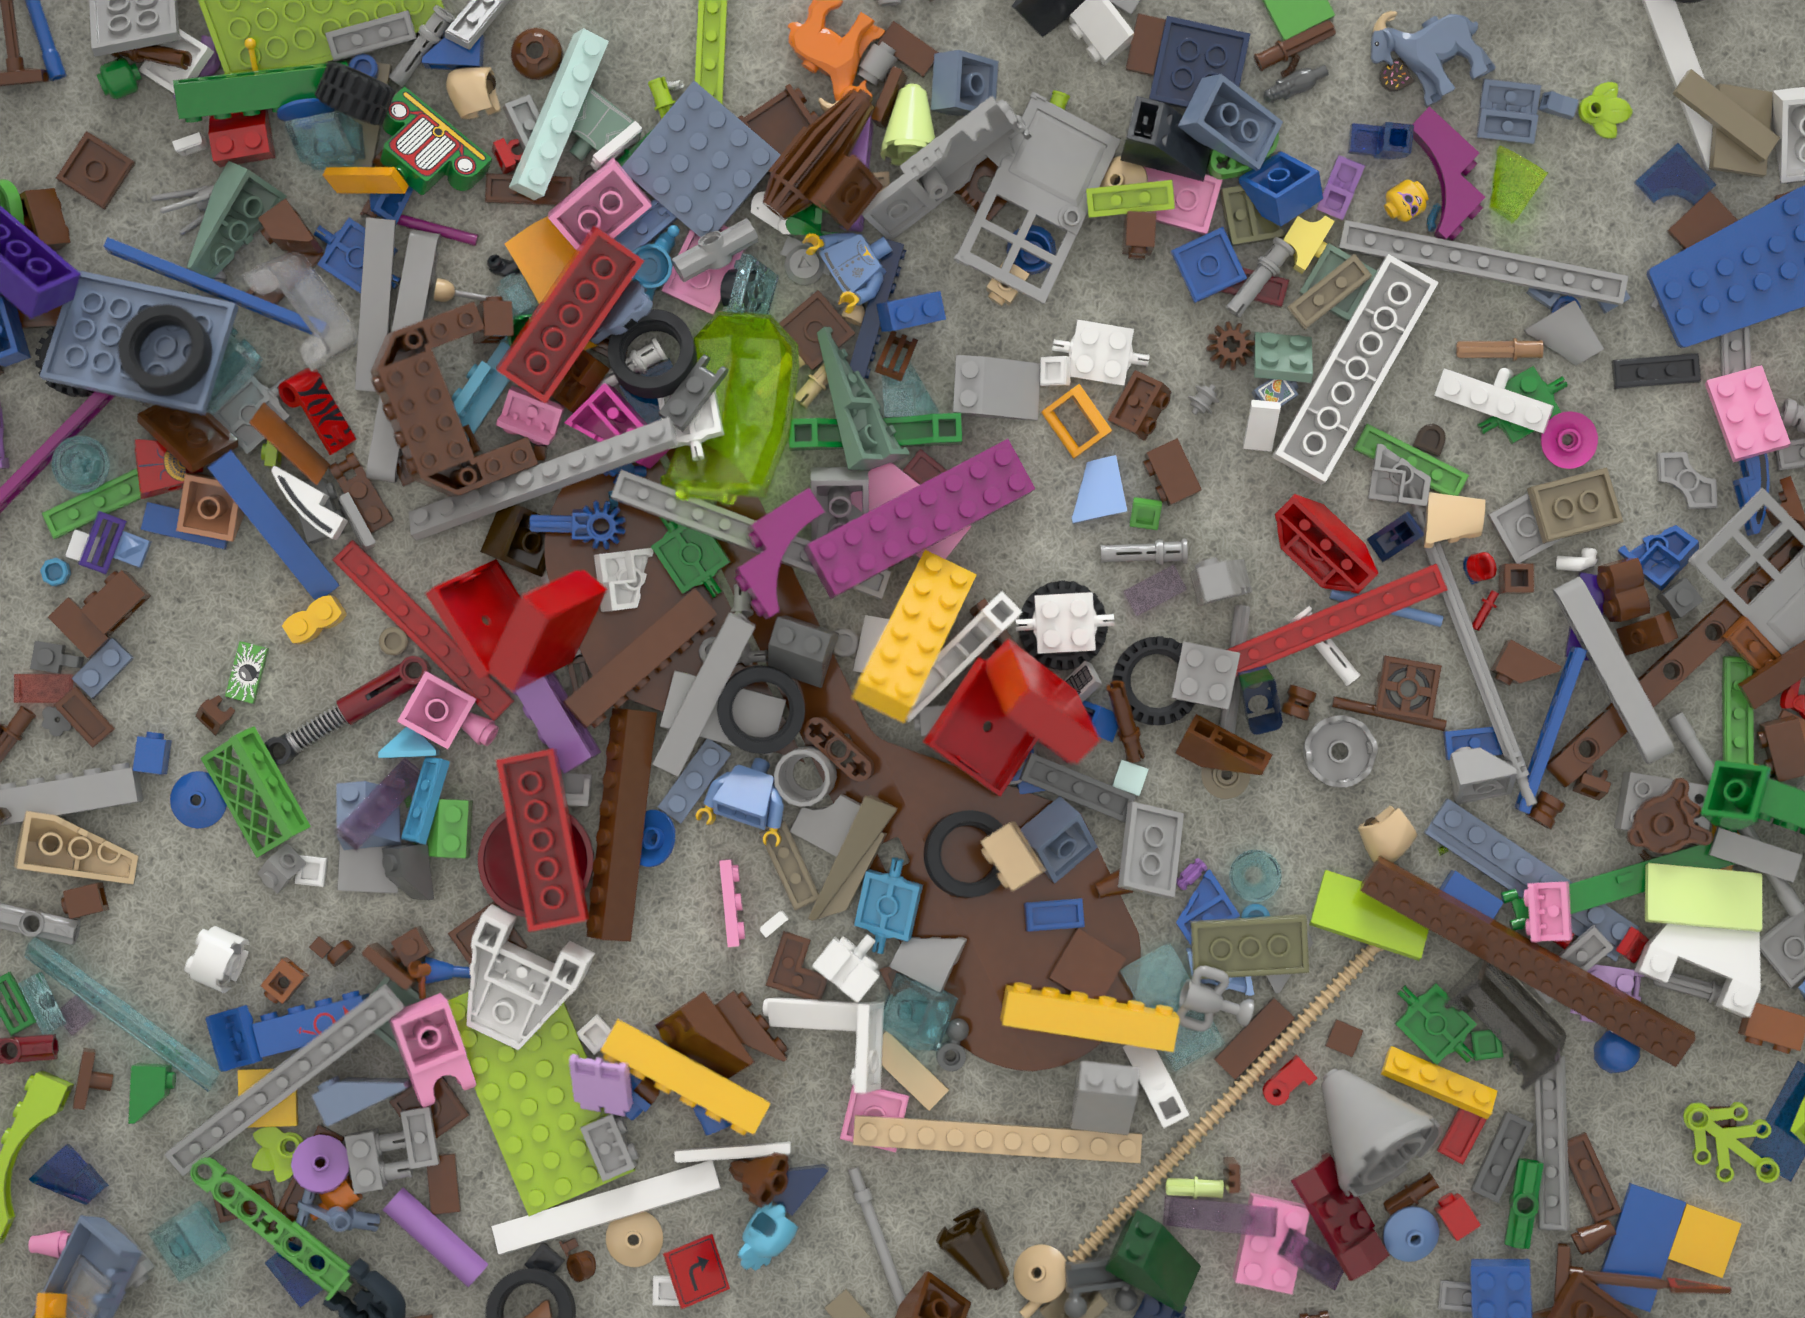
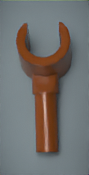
(419, 971)

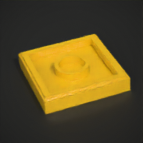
(282, 1114)
(1704, 1240)

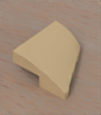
(1452, 518)

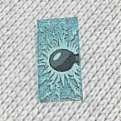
(42, 1003)

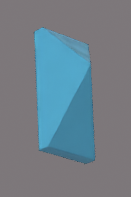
(408, 744)

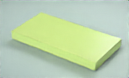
(1703, 897)

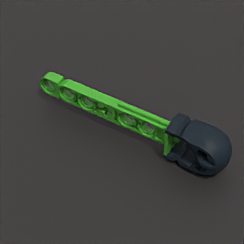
(380, 1301)

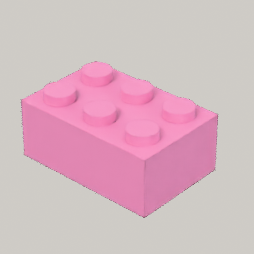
(603, 200)
(1257, 1256)

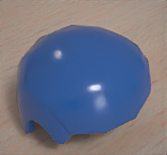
(1615, 1053)

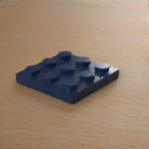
(1193, 52)

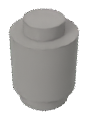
(877, 63)

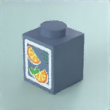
(1276, 391)

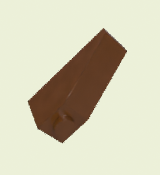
(1220, 749)

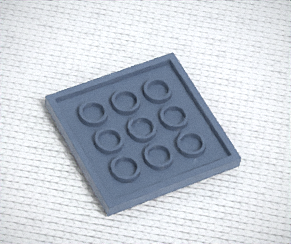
(701, 161)

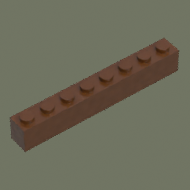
(621, 824)

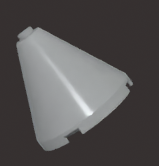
(1372, 1132)

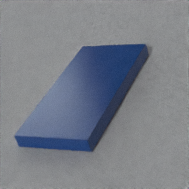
(1642, 1242)

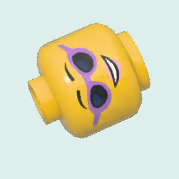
(1406, 200)

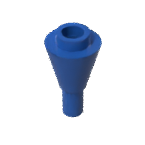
(444, 971)

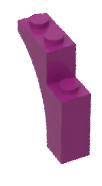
(1450, 158)
(773, 536)

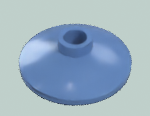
(1403, 1226)

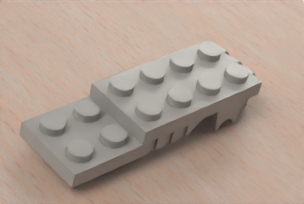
(945, 166)

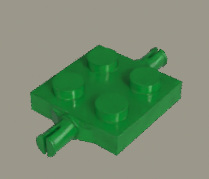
(1532, 386)
(690, 557)
(1433, 1026)

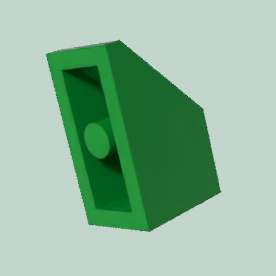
(148, 1088)

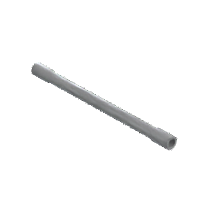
(1688, 737)

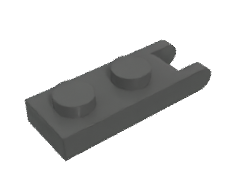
(692, 393)

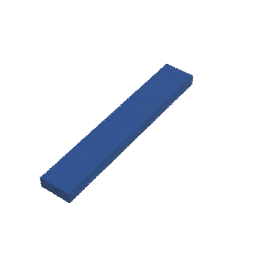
(273, 525)
(1552, 723)

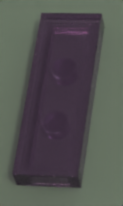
(1311, 1259)

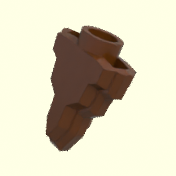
(761, 1177)

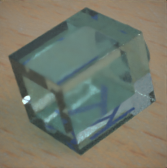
(517, 290)

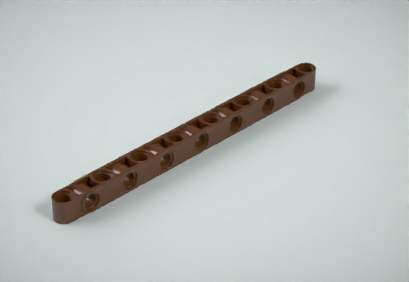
(1683, 656)

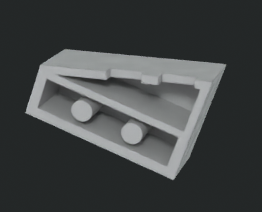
(1219, 580)

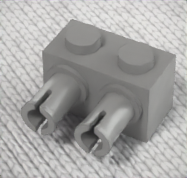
(367, 1162)

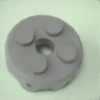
(1360, 751)

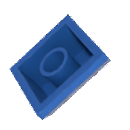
(1282, 188)

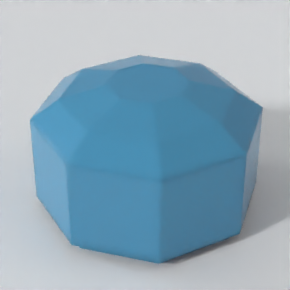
(55, 572)

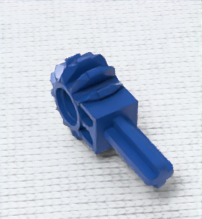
(581, 524)

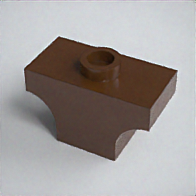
(1647, 633)

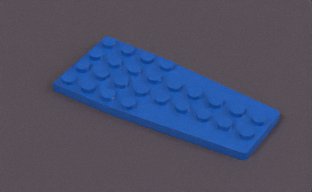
(1736, 274)

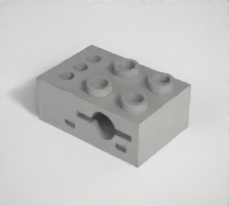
(1640, 787)

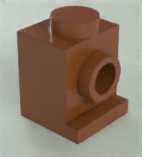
(271, 984)

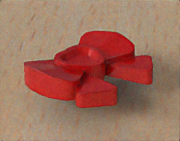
(1792, 700)

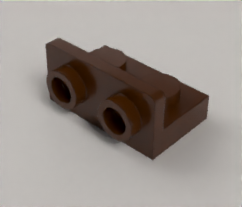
(1140, 405)

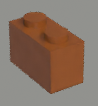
(1774, 1026)

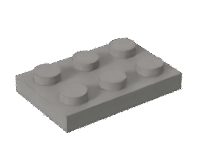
(1151, 850)

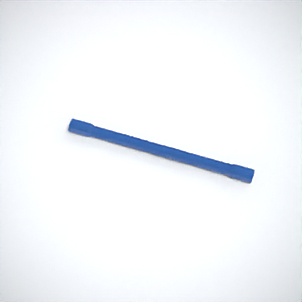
(49, 53)

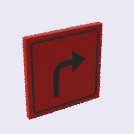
(696, 1271)

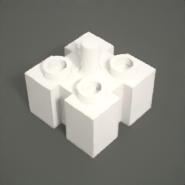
(849, 966)

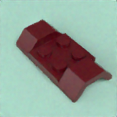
(1340, 1219)

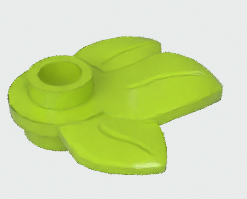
(1609, 110)
(273, 1153)

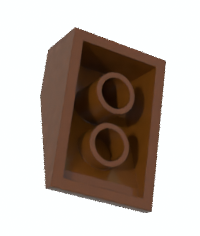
(704, 1036)

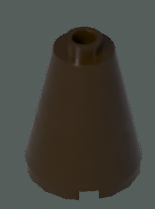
(975, 1248)

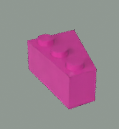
(607, 416)

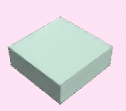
(1130, 777)

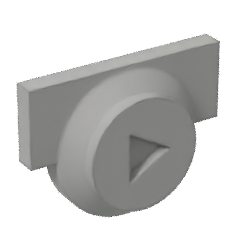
(800, 266)

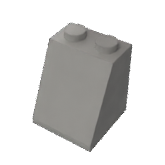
(1104, 1097)

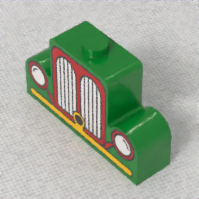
(429, 147)

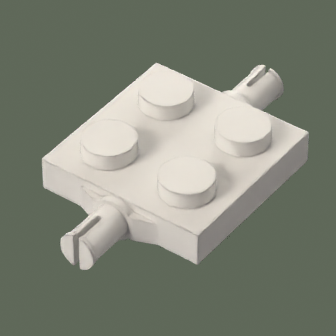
(1101, 352)
(704, 426)
(1064, 622)

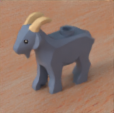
(1429, 49)

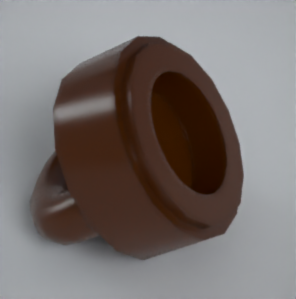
(581, 1265)

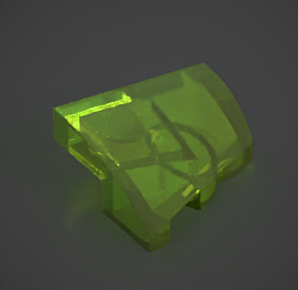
(1513, 183)

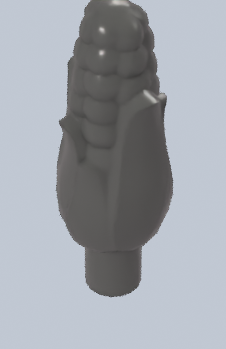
(1295, 83)

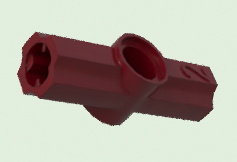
(30, 1048)

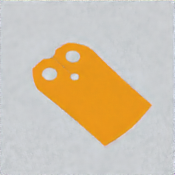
(541, 256)

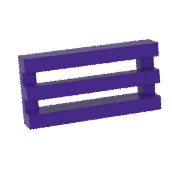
(91, 538)

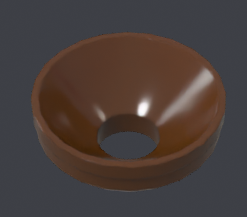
(540, 67)

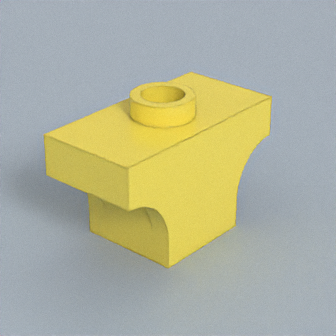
(1307, 240)

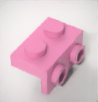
(530, 417)
(1548, 911)

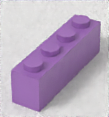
(555, 723)

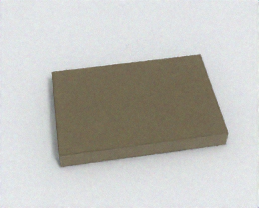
(1727, 154)
(1575, 505)

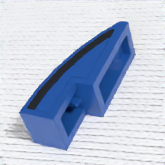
(1755, 476)

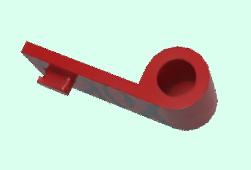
(310, 392)

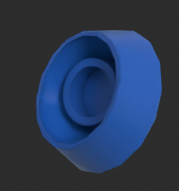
(1041, 238)

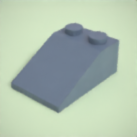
(1230, 121)
(346, 1097)

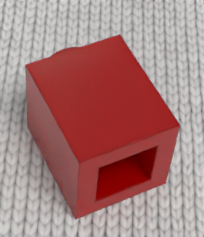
(1456, 1215)

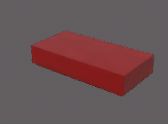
(1461, 1135)

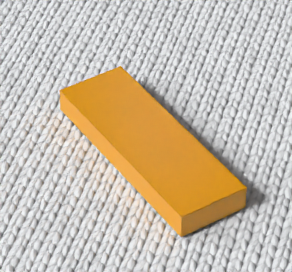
(366, 180)

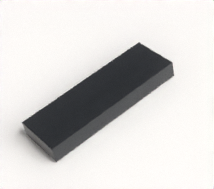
(1656, 371)

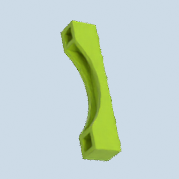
(44, 1098)

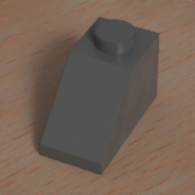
(409, 869)

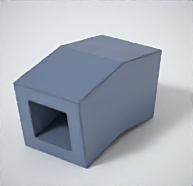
(1558, 105)

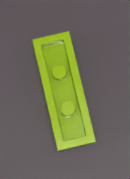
(1130, 197)

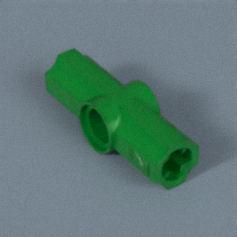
(1521, 1222)

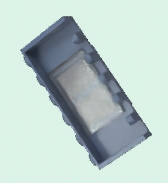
(93, 1269)

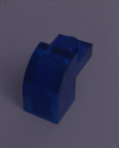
(1382, 141)

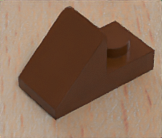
(1790, 503)

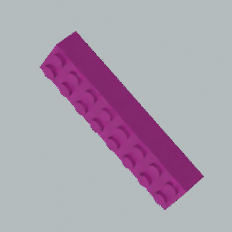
(919, 518)

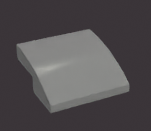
(363, 871)

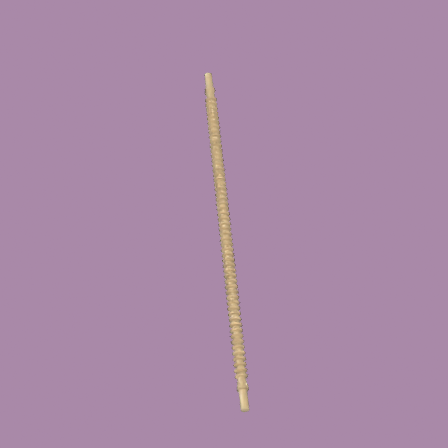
(1218, 1111)

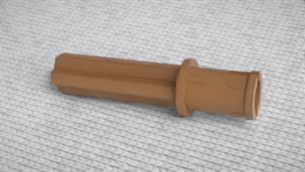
(1500, 349)

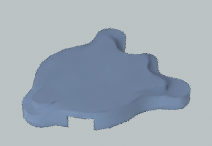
(631, 304)

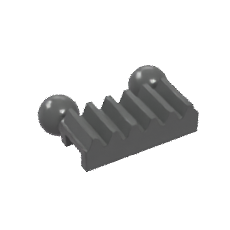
(1091, 1276)

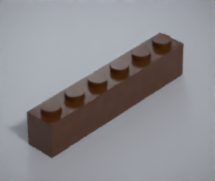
(640, 658)

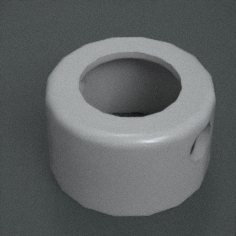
(790, 789)

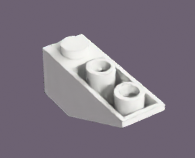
(1157, 1084)

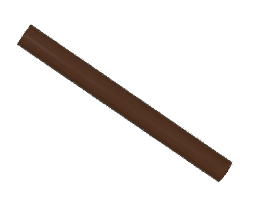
(1368, 709)

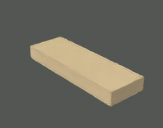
(911, 1072)

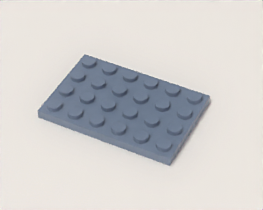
(89, 331)

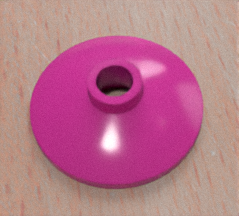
(1583, 440)

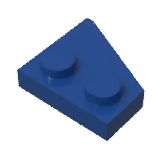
(1206, 903)

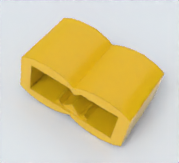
(308, 624)

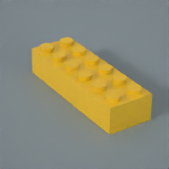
(914, 636)

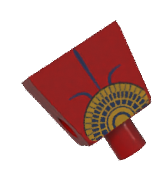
(158, 469)

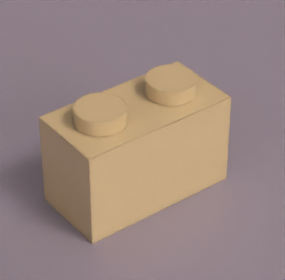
(1012, 856)

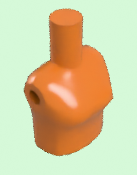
(341, 1197)

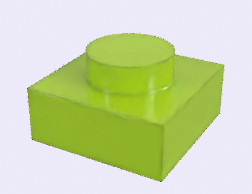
(271, 455)

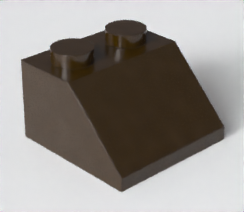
(513, 542)

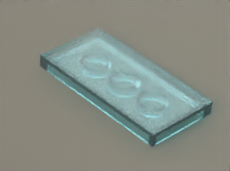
(1159, 981)

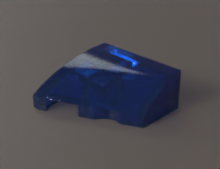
(70, 1176)
(294, 1281)

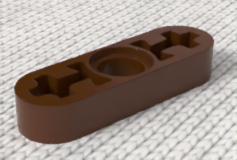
(851, 747)

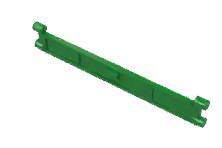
(1618, 883)

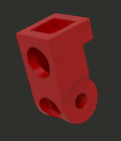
(1286, 1079)

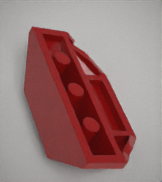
(1324, 546)

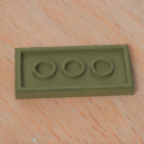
(1251, 945)

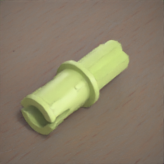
(1194, 1187)

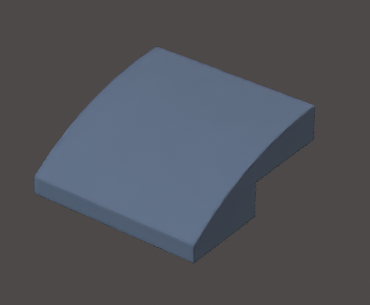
(1508, 111)

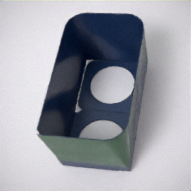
(1266, 722)

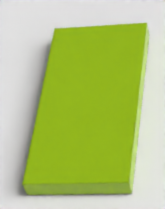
(1355, 915)

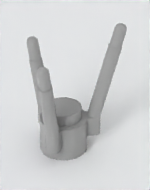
(201, 198)

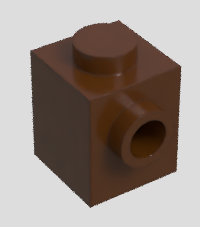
(411, 946)

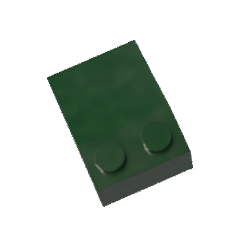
(1153, 1261)

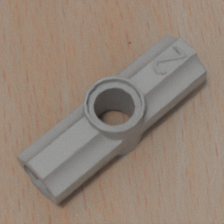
(715, 250)
(51, 926)

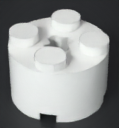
(217, 958)

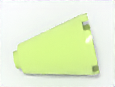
(909, 125)

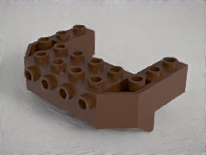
(424, 413)

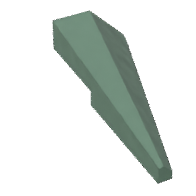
(863, 431)

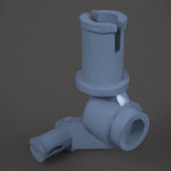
(335, 1217)

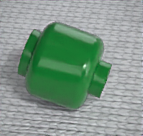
(119, 78)

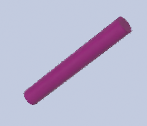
(446, 232)

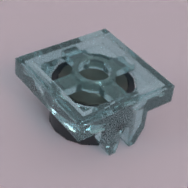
(748, 287)

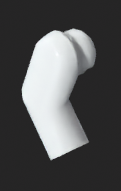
(1577, 563)

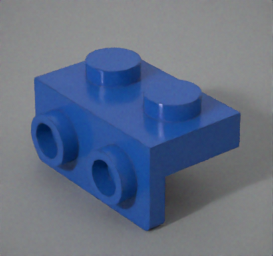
(233, 1038)

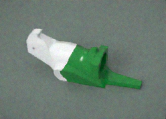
(802, 223)

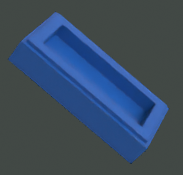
(1054, 914)

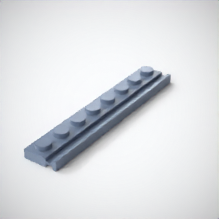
(1515, 867)

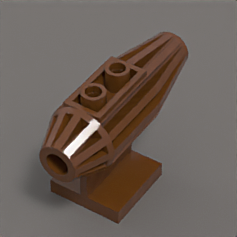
(820, 169)

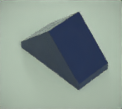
(1395, 536)

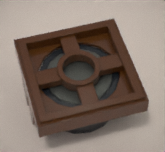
(1407, 689)

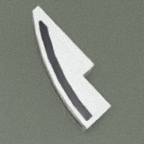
(310, 504)

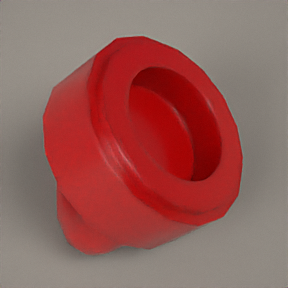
(1481, 566)

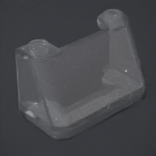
(331, 327)

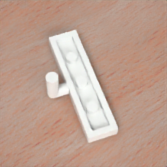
(1494, 399)

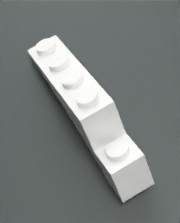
(966, 648)

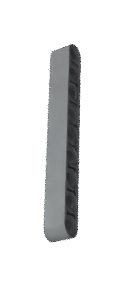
(411, 308)

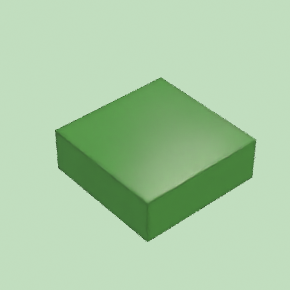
(1145, 513)

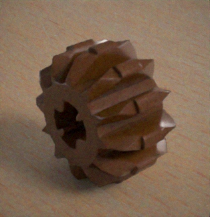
(1224, 353)

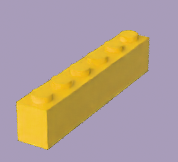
(1089, 1017)
(684, 1076)

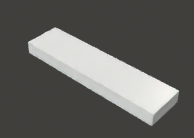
(731, 1152)

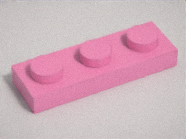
(732, 902)

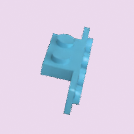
(481, 390)

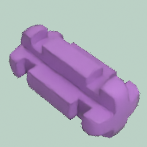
(1191, 874)

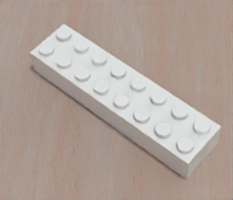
(1355, 369)

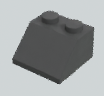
(801, 649)

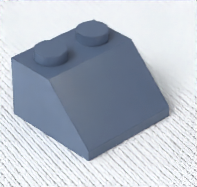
(962, 82)
(349, 798)
(1059, 838)

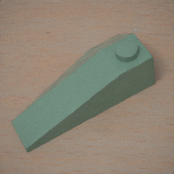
(231, 218)

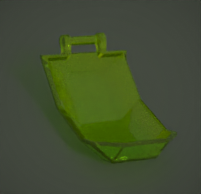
(753, 407)

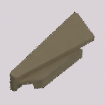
(854, 858)

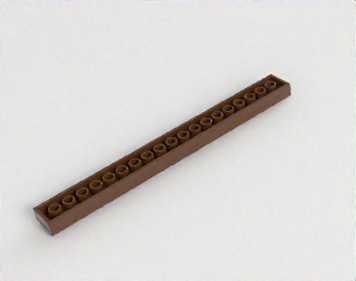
(1527, 961)

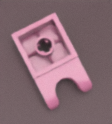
(436, 1054)

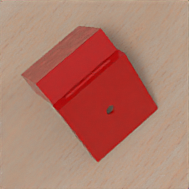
(523, 633)
(1023, 706)

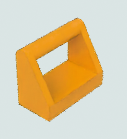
(1089, 411)

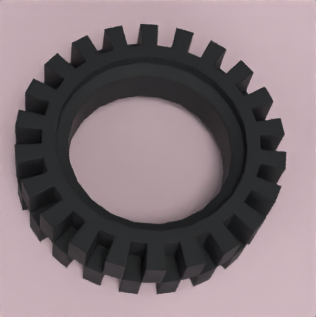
(1061, 660)
(1123, 672)

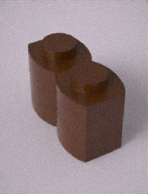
(1623, 590)

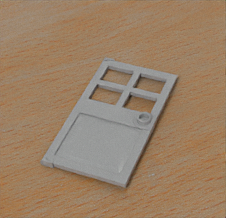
(1048, 182)
(1781, 605)

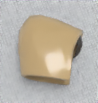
(472, 91)
(1387, 834)

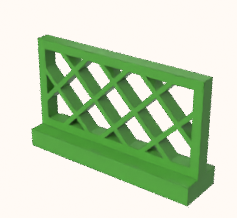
(267, 785)

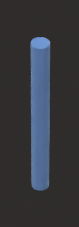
(1409, 613)

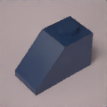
(800, 1185)

